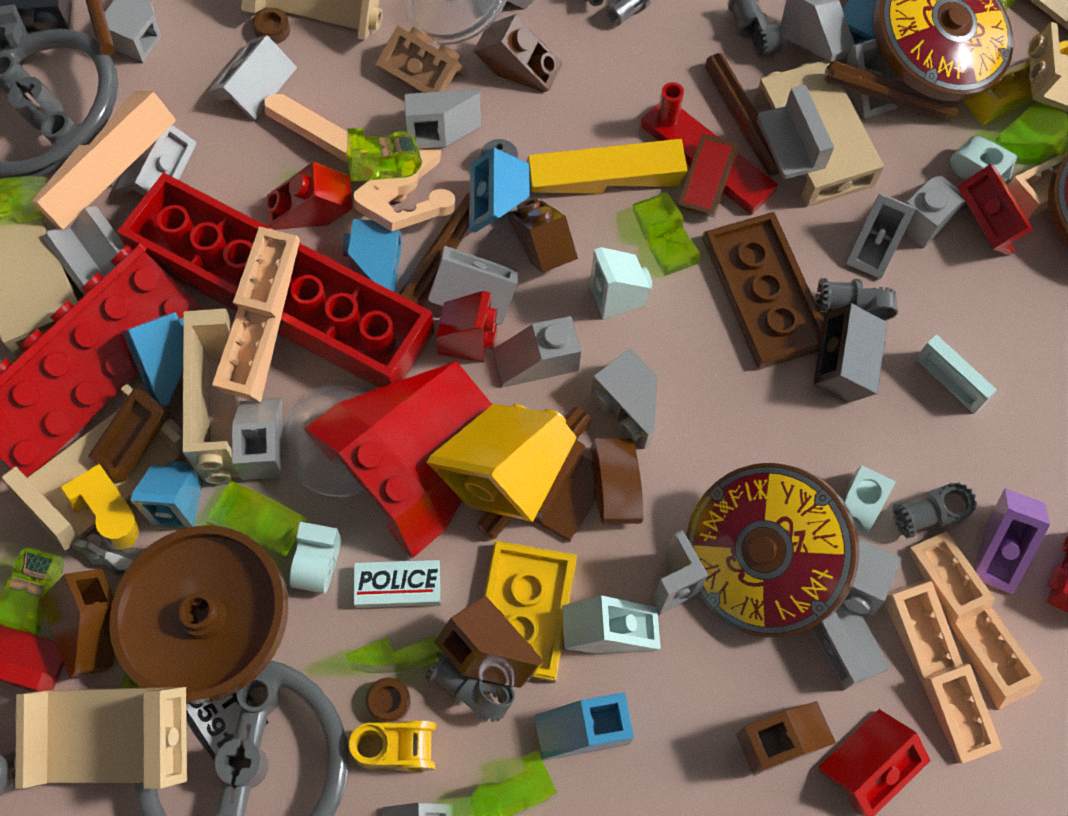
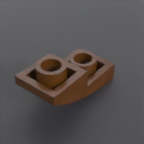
(619, 481)

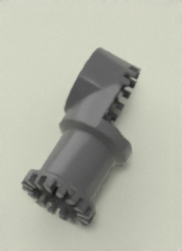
(755, 24)
(839, 294)
(932, 509)
(471, 690)

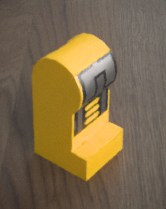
(102, 499)

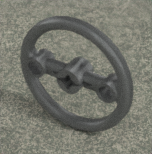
(55, 124)
(248, 741)

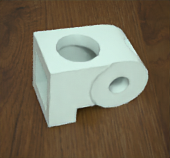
(979, 153)
(866, 497)
(315, 557)

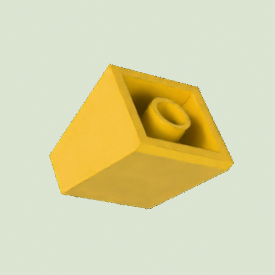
(505, 459)

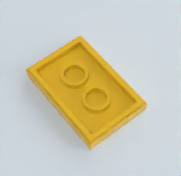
(530, 592)

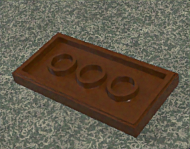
(765, 289)

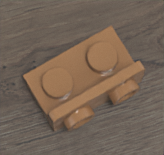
(419, 63)

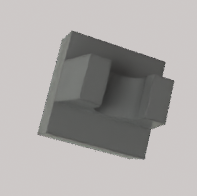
(11, 26)

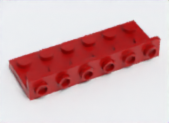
(81, 358)

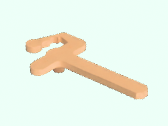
(374, 196)

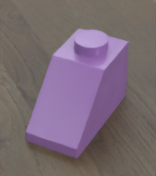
(1011, 540)

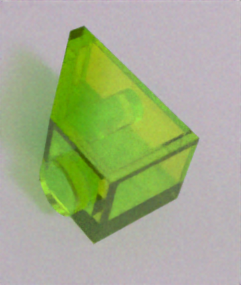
(1036, 134)

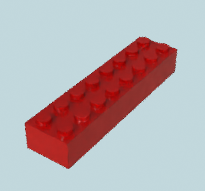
(326, 303)

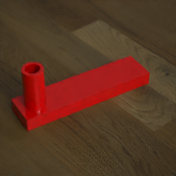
(668, 121)

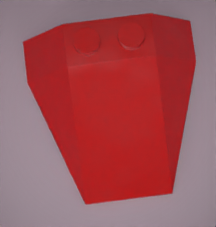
(388, 440)

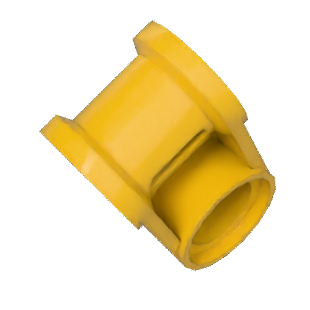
(397, 745)

